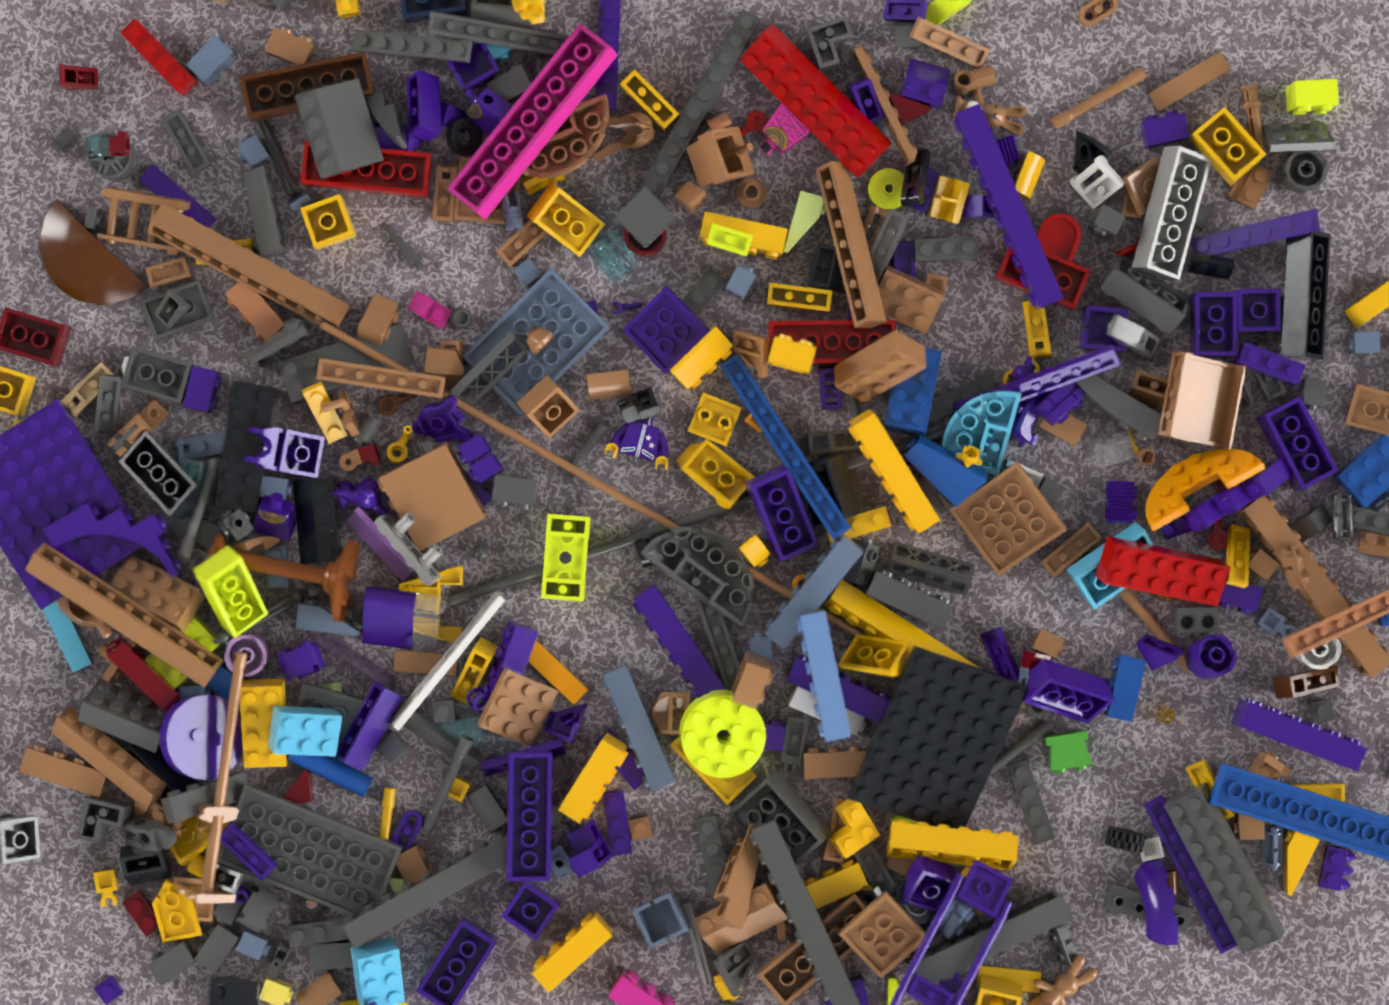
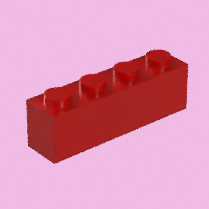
(159, 57)

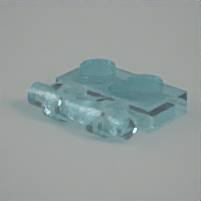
(608, 258)

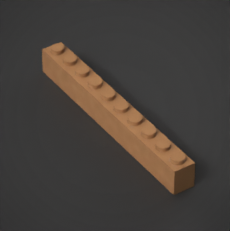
(247, 267)
(123, 614)

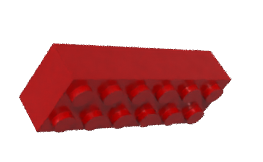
(399, 174)
(832, 339)
(1162, 571)

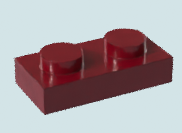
(141, 912)

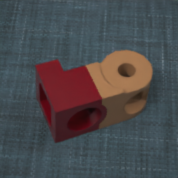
(351, 460)

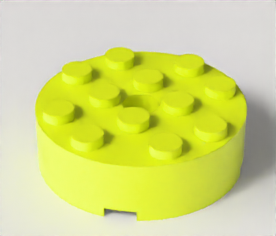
(727, 754)

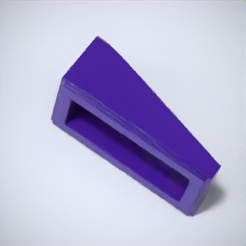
(828, 405)

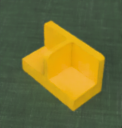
(949, 199)

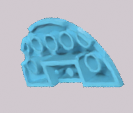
(986, 425)

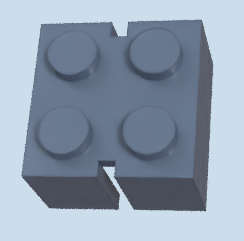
(661, 918)

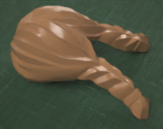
(638, 134)

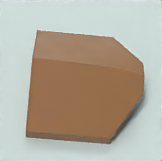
(446, 364)
(668, 711)

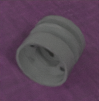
(116, 169)

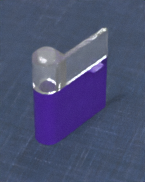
(401, 619)

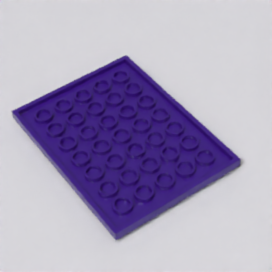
(43, 478)

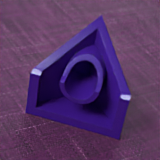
(566, 722)

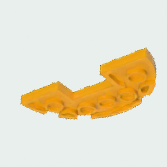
(1192, 474)

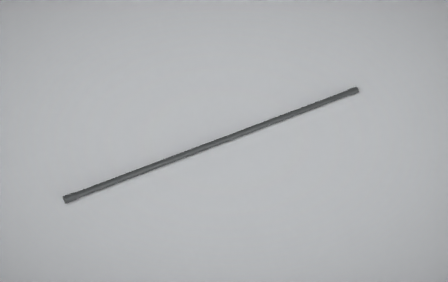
(469, 594)

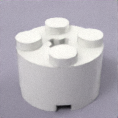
(1323, 658)

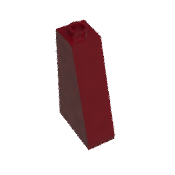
(142, 673)

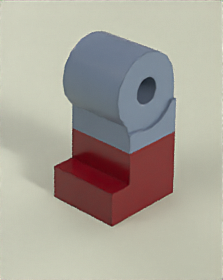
(1029, 661)

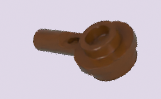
(388, 404)

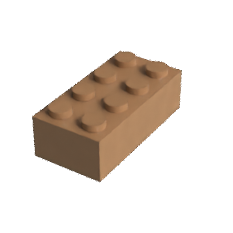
(880, 366)
(158, 592)

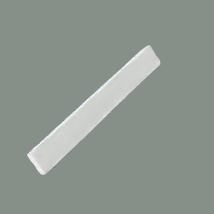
(447, 660)

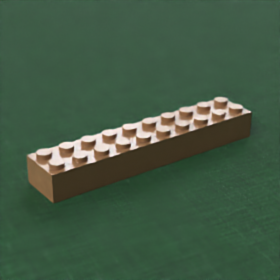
(1321, 593)

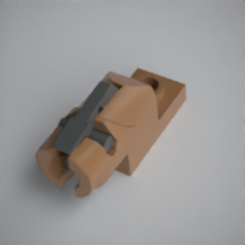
(147, 420)

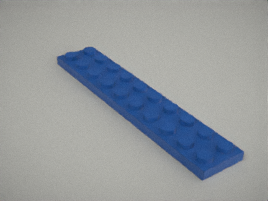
(1301, 811)

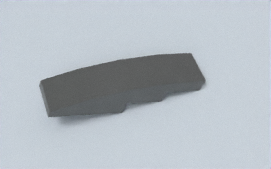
(826, 442)

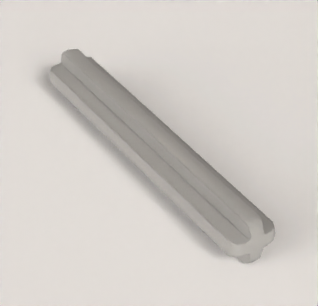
(698, 945)

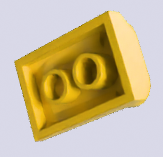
(715, 472)

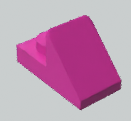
(429, 309)

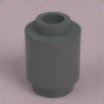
(368, 429)

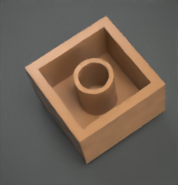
(548, 406)
(751, 680)

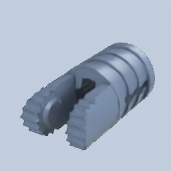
(512, 215)

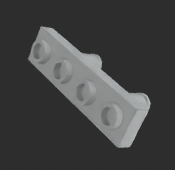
(412, 556)

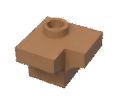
(1268, 766)

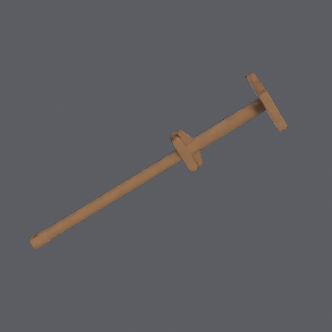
(219, 812)

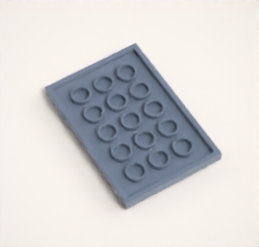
(545, 305)

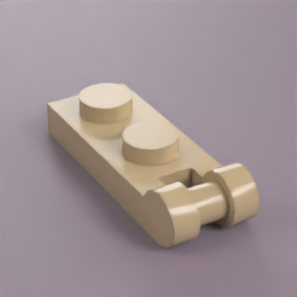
(86, 390)

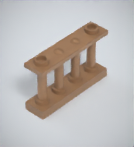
(135, 200)

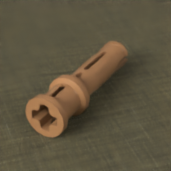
(1252, 105)

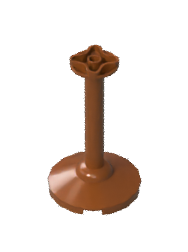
(333, 578)

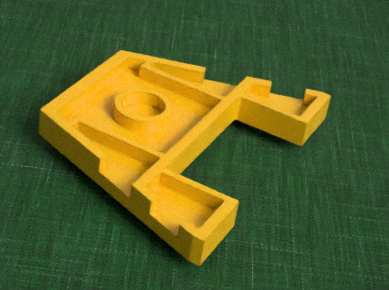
(449, 576)

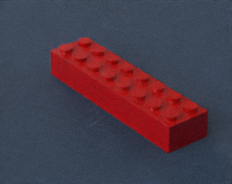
(815, 100)

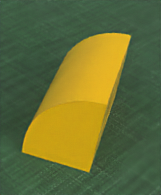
(1029, 174)

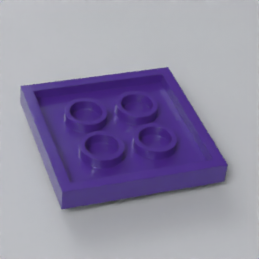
(666, 329)

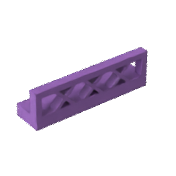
(364, 525)

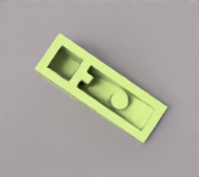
(805, 216)

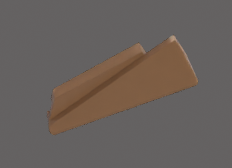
(737, 883)

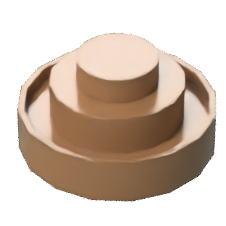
(751, 193)

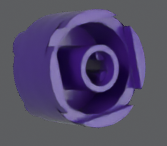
(1211, 657)
(301, 661)

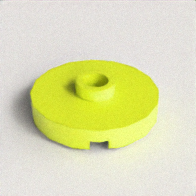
(877, 191)

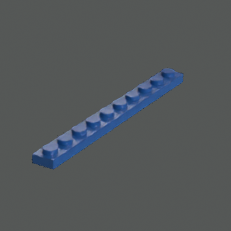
(785, 447)

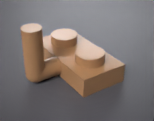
(346, 408)

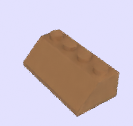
(762, 913)

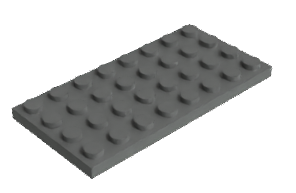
(314, 852)

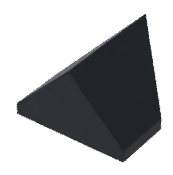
(1086, 151)

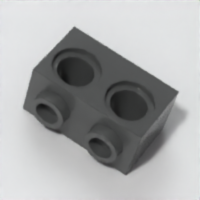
(1195, 615)

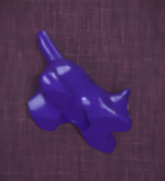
(363, 495)

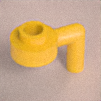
(399, 446)

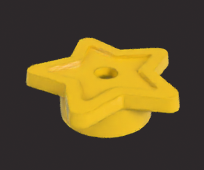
(970, 451)

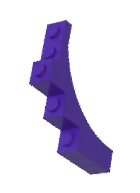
(1229, 500)
(87, 521)

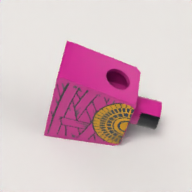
(783, 131)

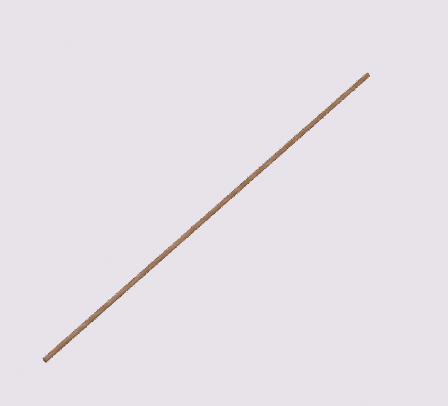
(571, 468)

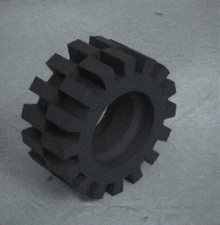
(1125, 839)

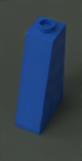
(944, 469)

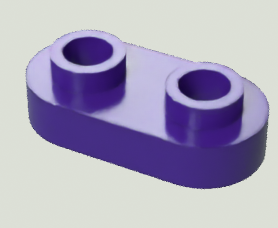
(408, 829)

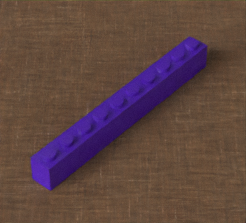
(1007, 206)

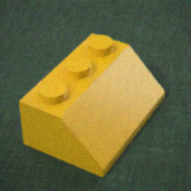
(702, 359)
(876, 655)

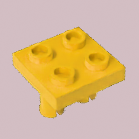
(714, 419)

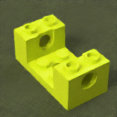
(559, 579)

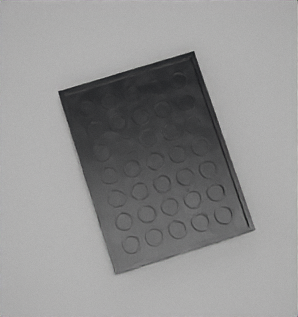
(937, 740)

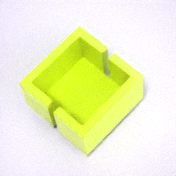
(1312, 96)

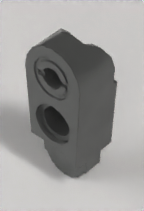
(149, 834)

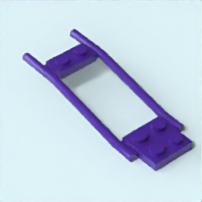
(982, 890)

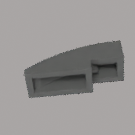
(387, 117)

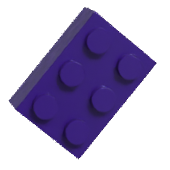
(1214, 324)

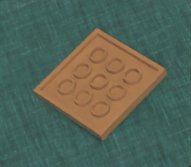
(1008, 518)

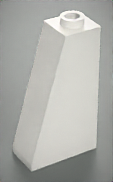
(803, 701)

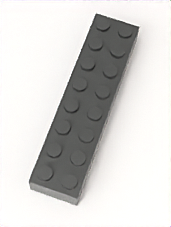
(1224, 868)
(1020, 925)

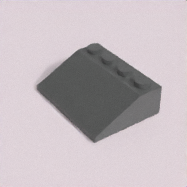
(339, 128)
(795, 819)

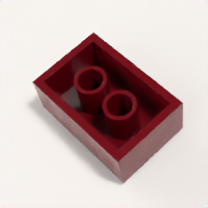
(33, 337)

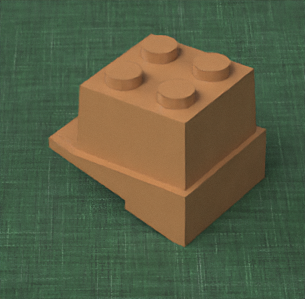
(720, 156)

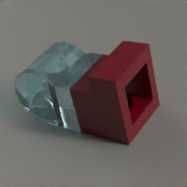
(110, 146)

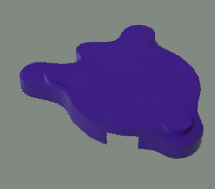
(442, 421)

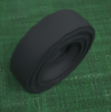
(453, 139)

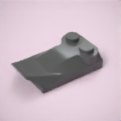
(290, 335)
(155, 374)

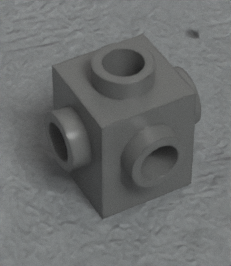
(234, 525)

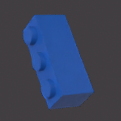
(1125, 687)

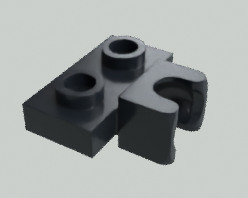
(641, 405)

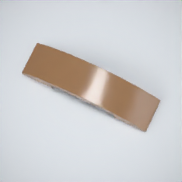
(1189, 81)

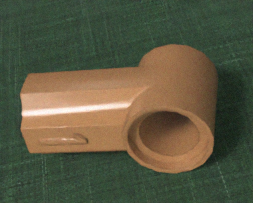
(975, 79)

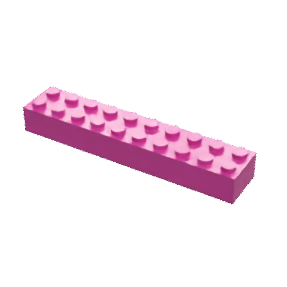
(532, 121)

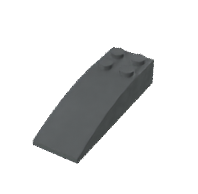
(302, 370)
(1118, 406)

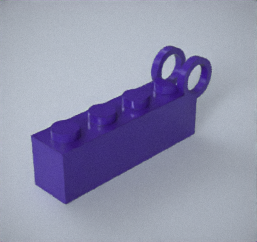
(511, 654)

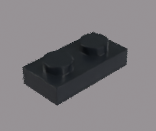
(1211, 265)

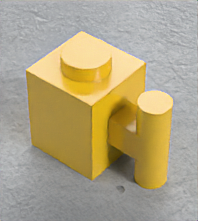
(348, 8)

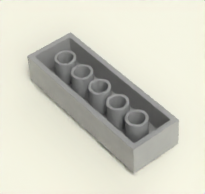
(1171, 213)

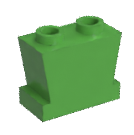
(1067, 751)

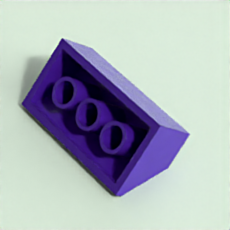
(1067, 691)

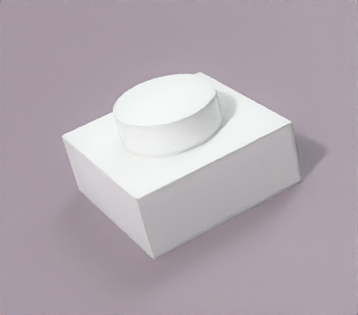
(1152, 849)

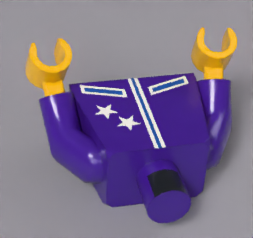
(640, 441)

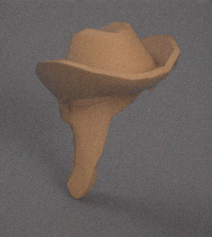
(83, 617)

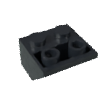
(826, 270)
(143, 865)

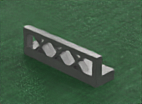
(484, 363)
(929, 572)

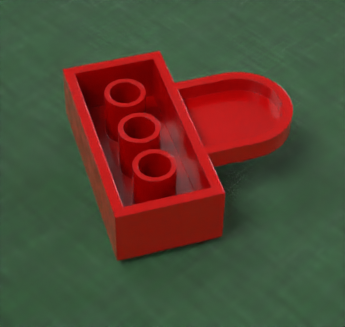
(1059, 240)

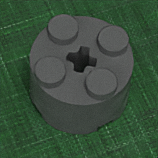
(1293, 177)
(258, 909)

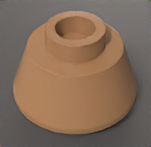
(538, 339)

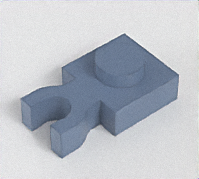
(1274, 622)

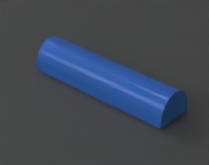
(334, 771)

